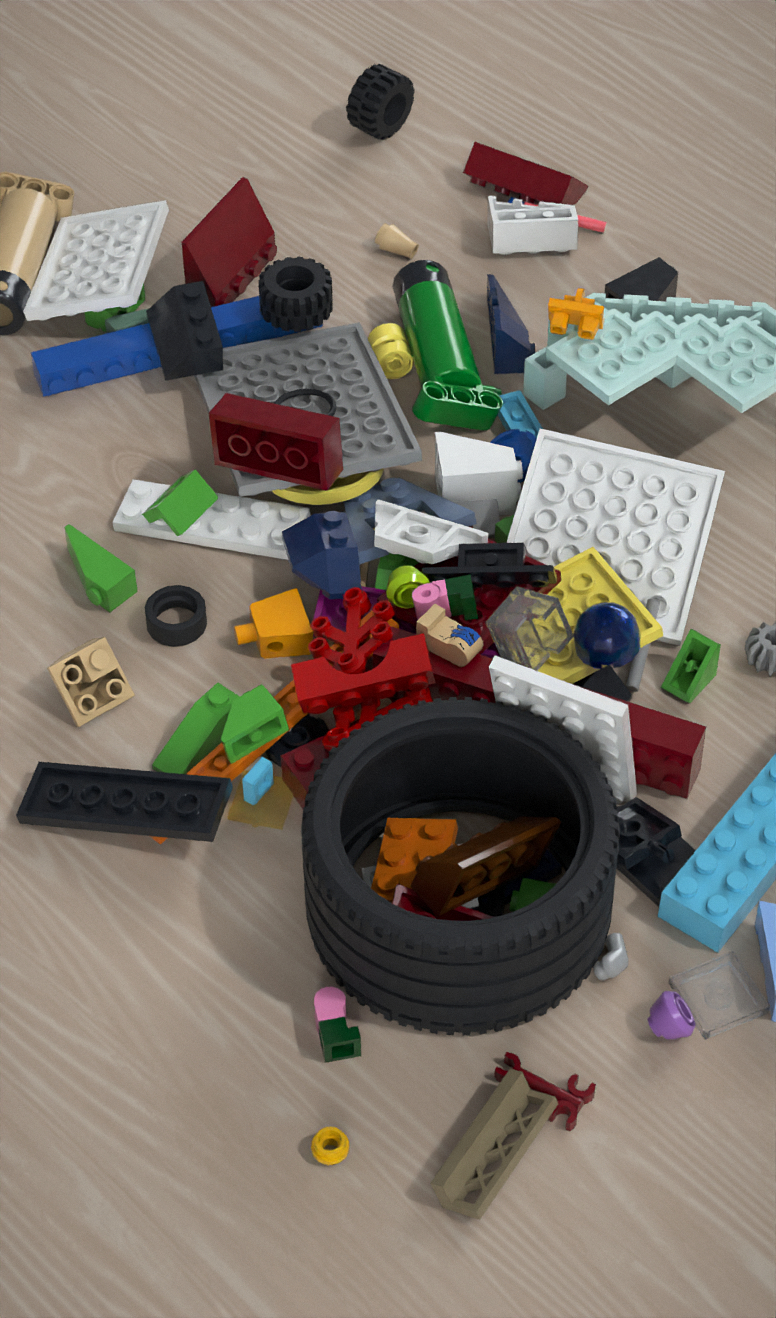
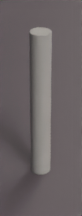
(639, 660)

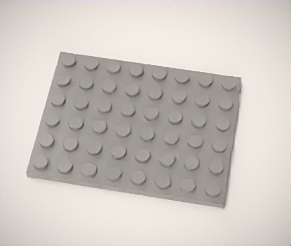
(327, 360)

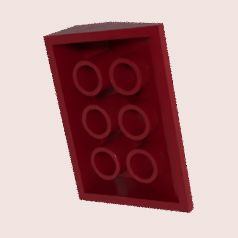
(229, 245)

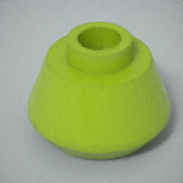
(402, 584)

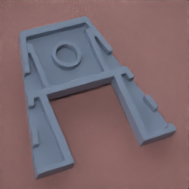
(400, 492)

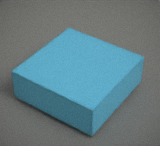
(258, 781)

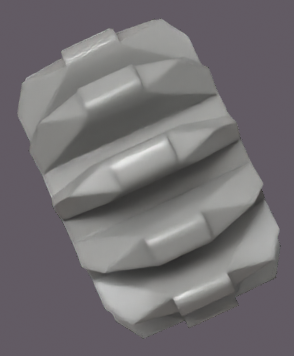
(762, 648)

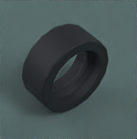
(175, 597)

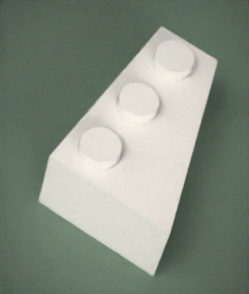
(531, 228)

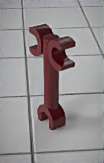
(568, 1101)

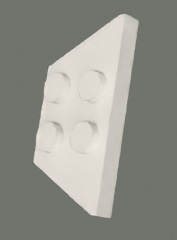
(420, 534)

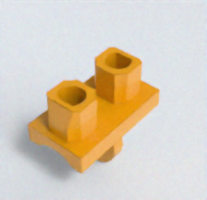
(576, 311)

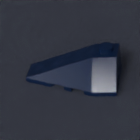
(507, 332)

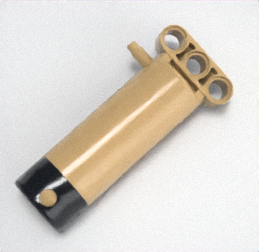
(26, 223)

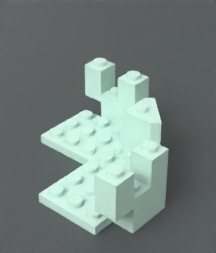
(673, 339)

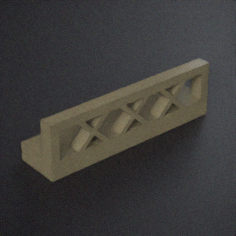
(484, 1145)

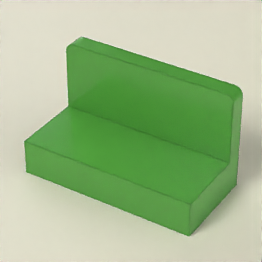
(182, 502)

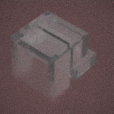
(529, 627)

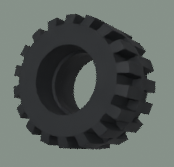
(380, 101)
(295, 294)

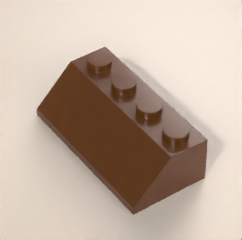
(483, 862)

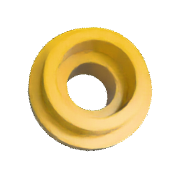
(326, 1137)

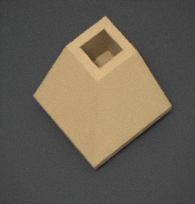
(90, 680)

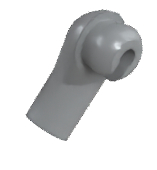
(615, 960)

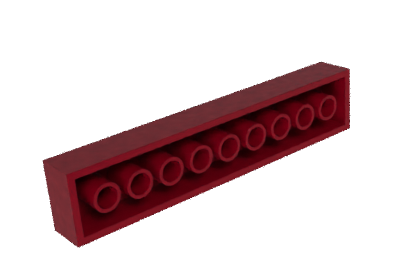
(663, 746)

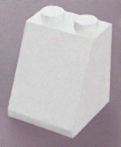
(477, 471)

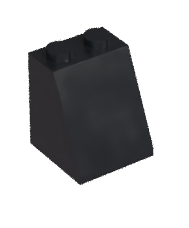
(652, 279)

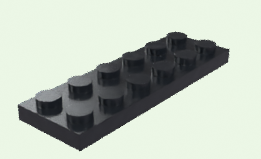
(125, 801)

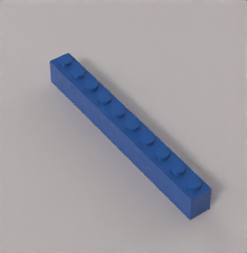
(134, 350)

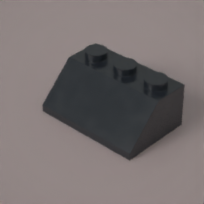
(185, 332)

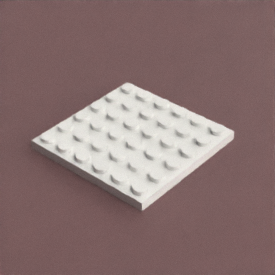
(632, 506)

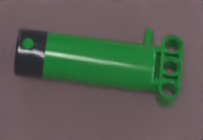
(441, 351)

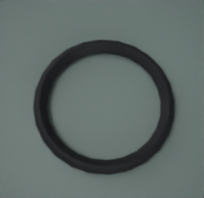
(315, 392)

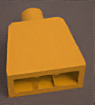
(277, 626)

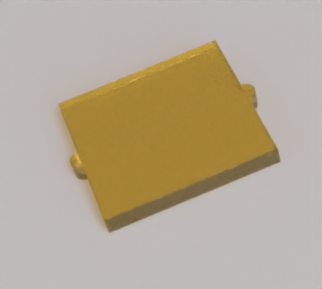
(270, 809)

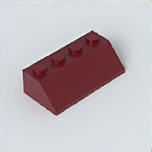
(521, 177)

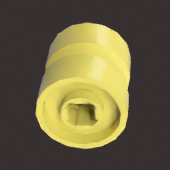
(391, 350)

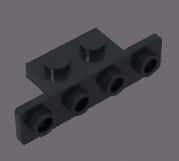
(494, 565)

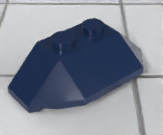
(324, 553)

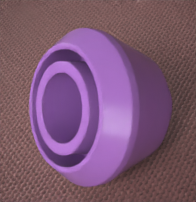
(671, 1017)

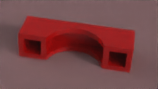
(403, 668)

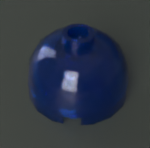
(606, 635)

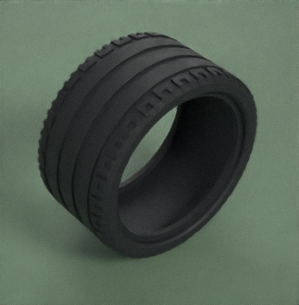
(470, 761)

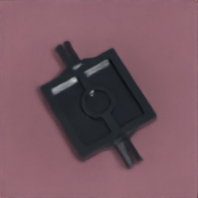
(644, 833)

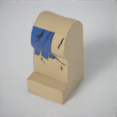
(448, 637)

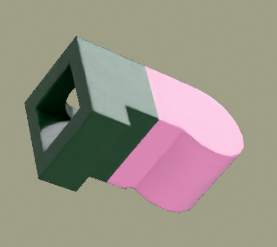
(452, 594)
(335, 1037)

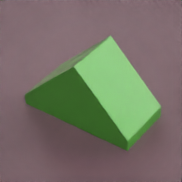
(693, 666)

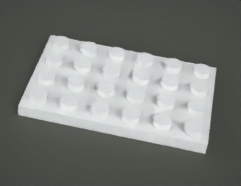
(97, 261)
(590, 718)

